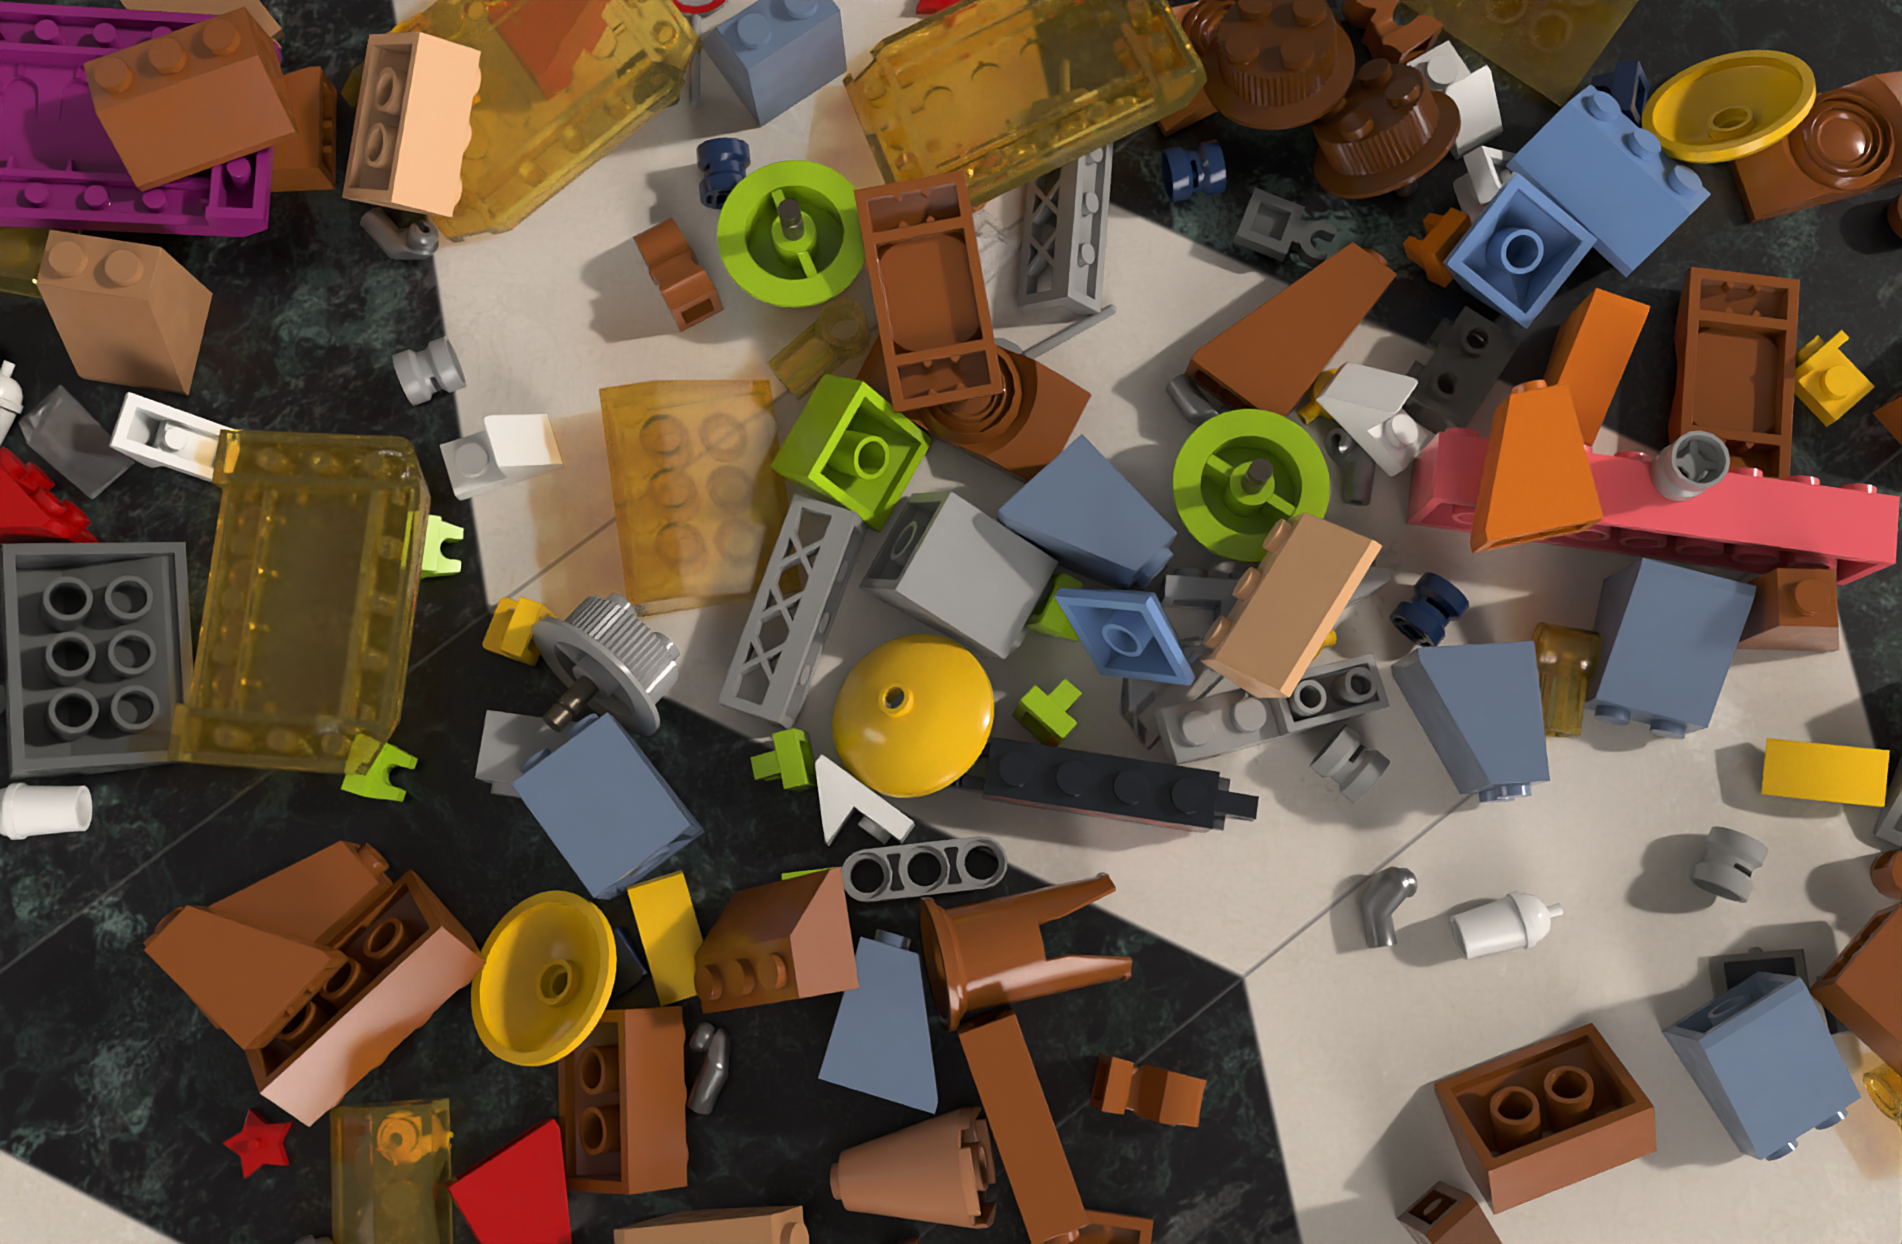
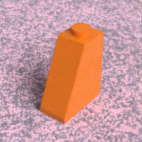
(1593, 354)
(1534, 471)

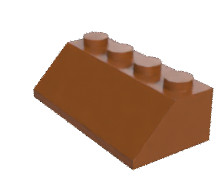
(400, 969)

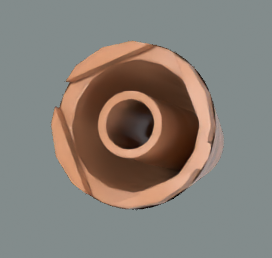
(923, 1172)

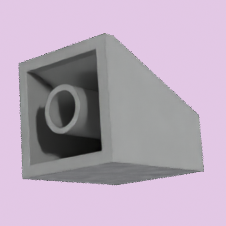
(960, 573)

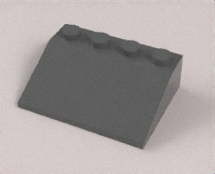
(93, 655)

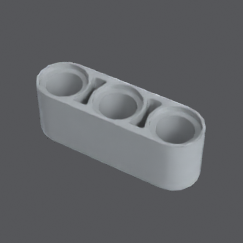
(896, 861)

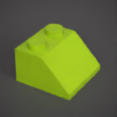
(852, 450)

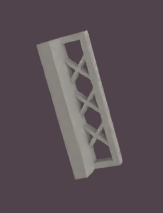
(1078, 242)
(812, 619)

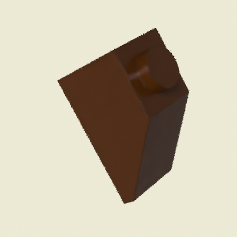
(1447, 1217)

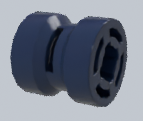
(723, 166)
(1193, 170)
(1429, 610)

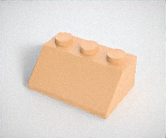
(412, 123)
(1288, 604)

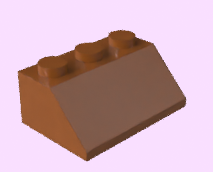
(192, 98)
(778, 945)
(625, 1104)
(1546, 1117)

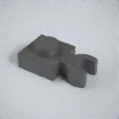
(1274, 226)

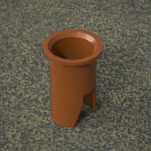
(995, 951)

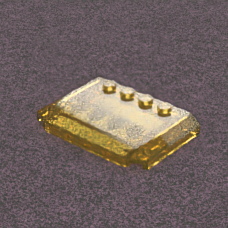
(1020, 87)
(552, 95)
(306, 603)

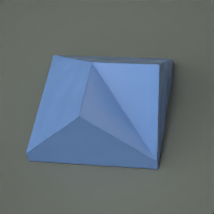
(1518, 251)
(1127, 634)

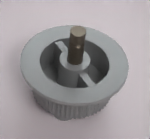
(607, 663)

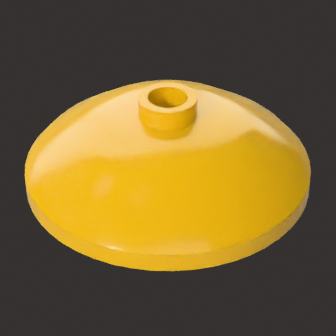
(1730, 105)
(934, 729)
(544, 978)

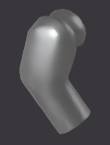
(403, 242)
(1192, 401)
(1354, 462)
(1381, 900)
(714, 1069)

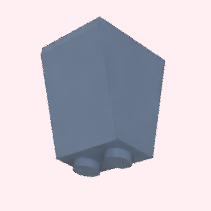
(779, 53)
(1091, 520)
(1665, 646)
(1480, 714)
(605, 806)
(884, 1028)
(1765, 1063)

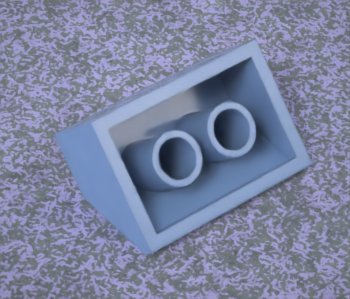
(1610, 178)

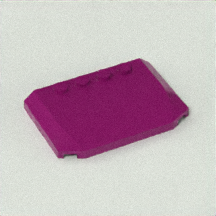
(58, 156)

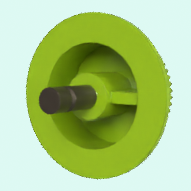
(792, 234)
(1245, 476)

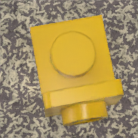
(1828, 379)
(511, 629)

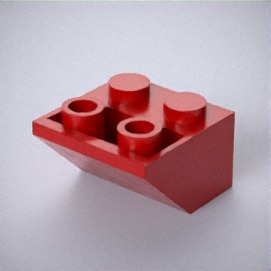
(32, 511)

